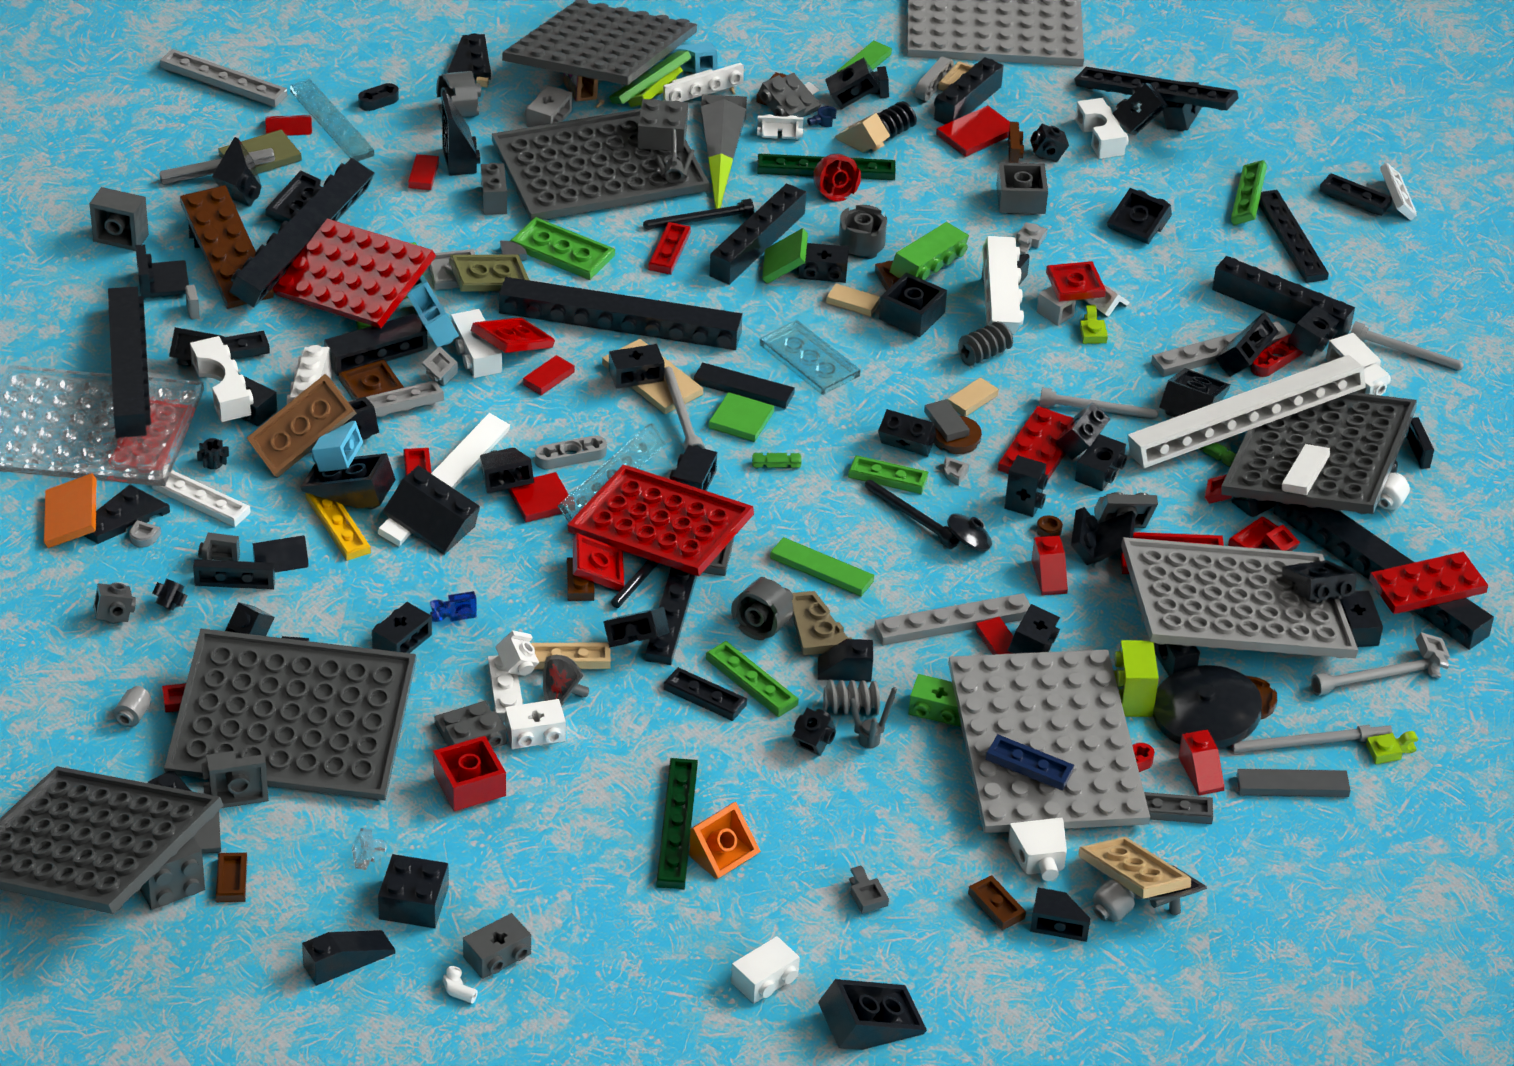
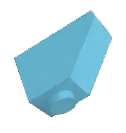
(337, 448)

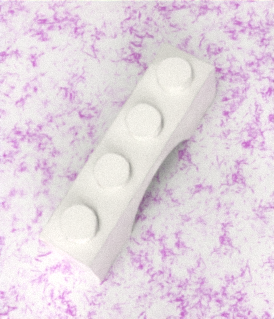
(214, 361)

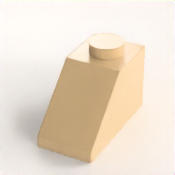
(865, 134)

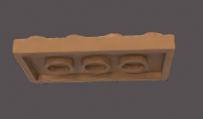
(300, 424)

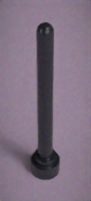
(744, 208)
(944, 533)

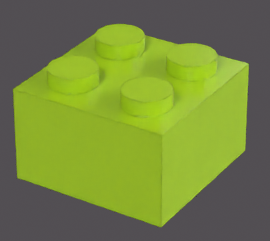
(1136, 677)

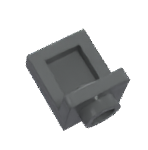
(220, 547)

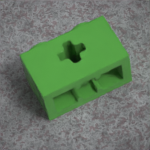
(934, 700)

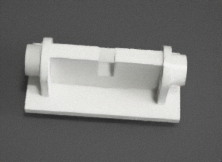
(770, 125)

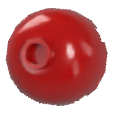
(837, 177)

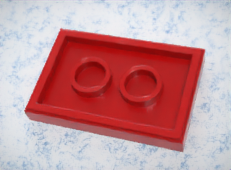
(975, 131)
(512, 335)

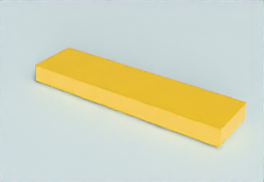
(340, 527)

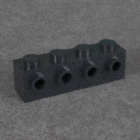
(968, 91)
(372, 344)

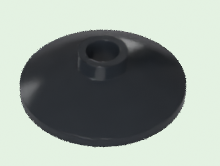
(970, 531)

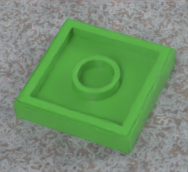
(785, 256)
(741, 417)

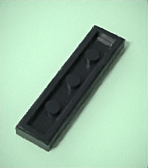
(744, 385)

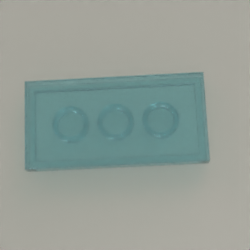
(810, 357)

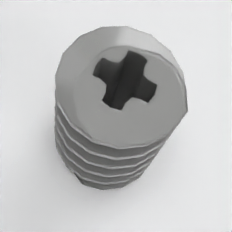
(840, 696)

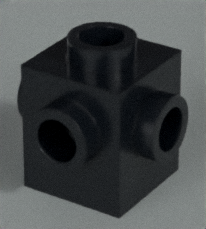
(1049, 142)
(814, 730)

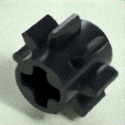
(213, 453)
(169, 594)

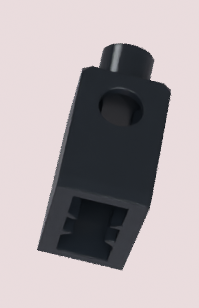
(506, 469)

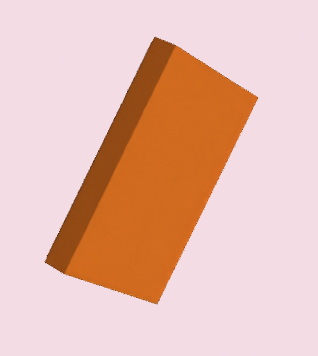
(70, 510)

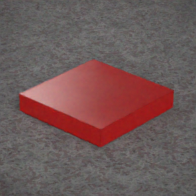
(1075, 281)
(539, 498)
(598, 562)

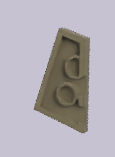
(814, 624)

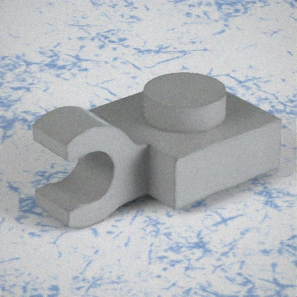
(1031, 235)
(1435, 651)

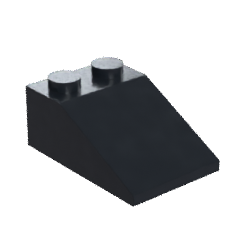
(457, 143)
(1190, 392)
(359, 486)
(870, 1013)

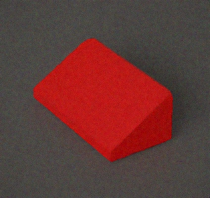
(289, 124)

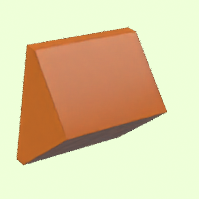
(722, 841)

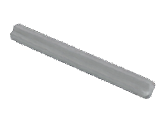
(209, 167)

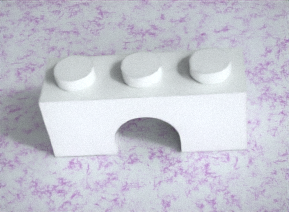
(1107, 135)
(477, 353)

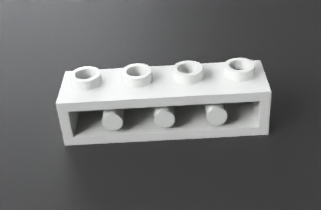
(1001, 282)
(311, 366)

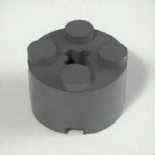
(461, 90)
(863, 230)
(762, 608)

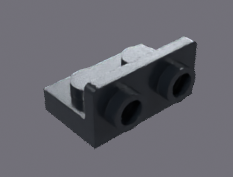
(181, 341)

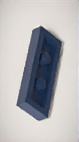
(1030, 762)

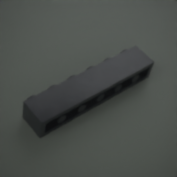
(757, 233)
(1276, 294)

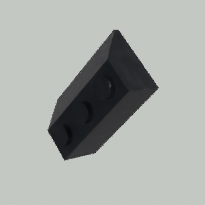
(432, 510)

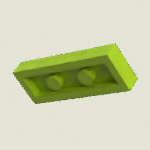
(655, 89)

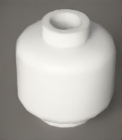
(1394, 492)

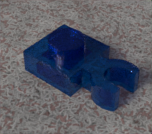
(458, 607)

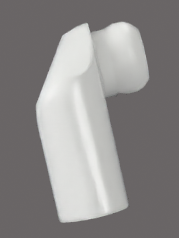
(455, 987)

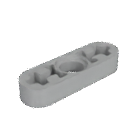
(929, 82)
(547, 455)

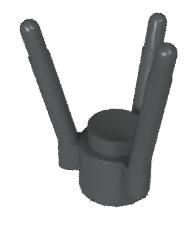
(674, 169)
(871, 730)

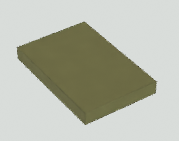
(283, 148)
(485, 271)

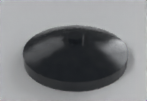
(1210, 700)

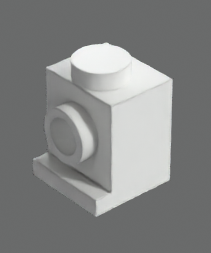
(1375, 380)
(517, 653)

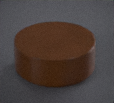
(1049, 526)

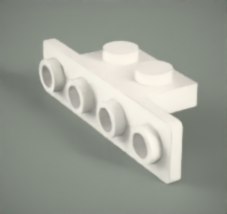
(704, 83)

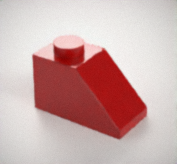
(1050, 565)
(1201, 762)

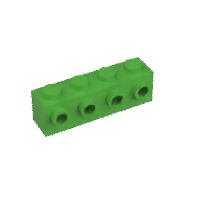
(930, 252)

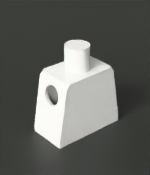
(1039, 846)

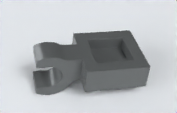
(867, 893)

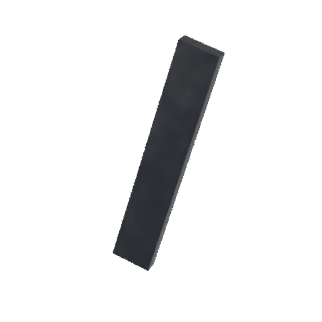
(1292, 237)

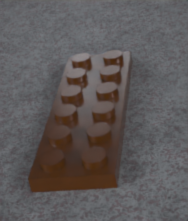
(220, 237)

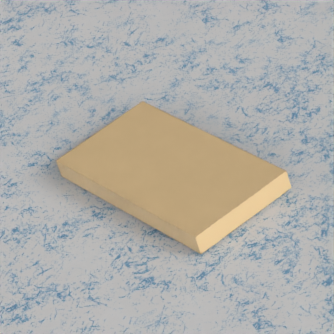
(658, 393)
(1134, 867)

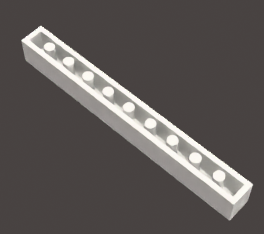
(1246, 411)

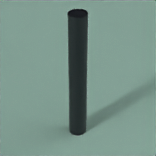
(633, 583)

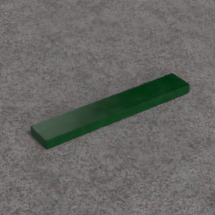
(805, 165)
(677, 823)

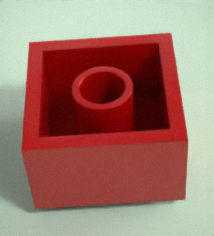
(469, 773)

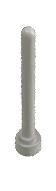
(1364, 334)
(1050, 398)
(690, 437)
(1324, 683)

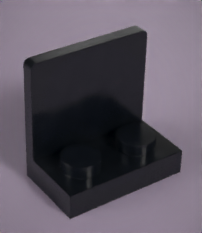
(160, 277)
(1102, 540)

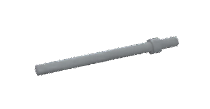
(1360, 734)

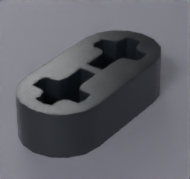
(378, 97)

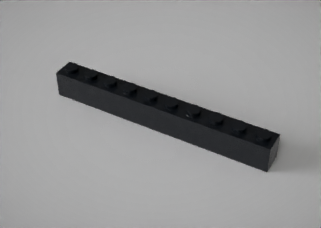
(274, 259)
(620, 313)
(129, 362)
(1368, 553)

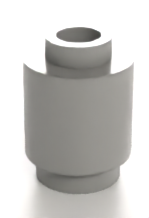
(132, 706)

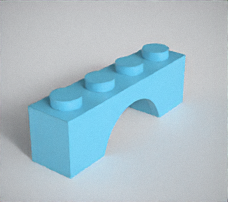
(702, 57)
(432, 313)

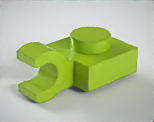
(1091, 329)
(1388, 748)

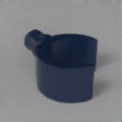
(824, 117)

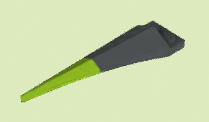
(722, 126)

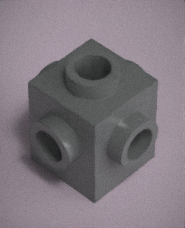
(113, 602)

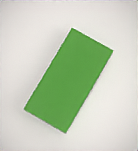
(564, 248)

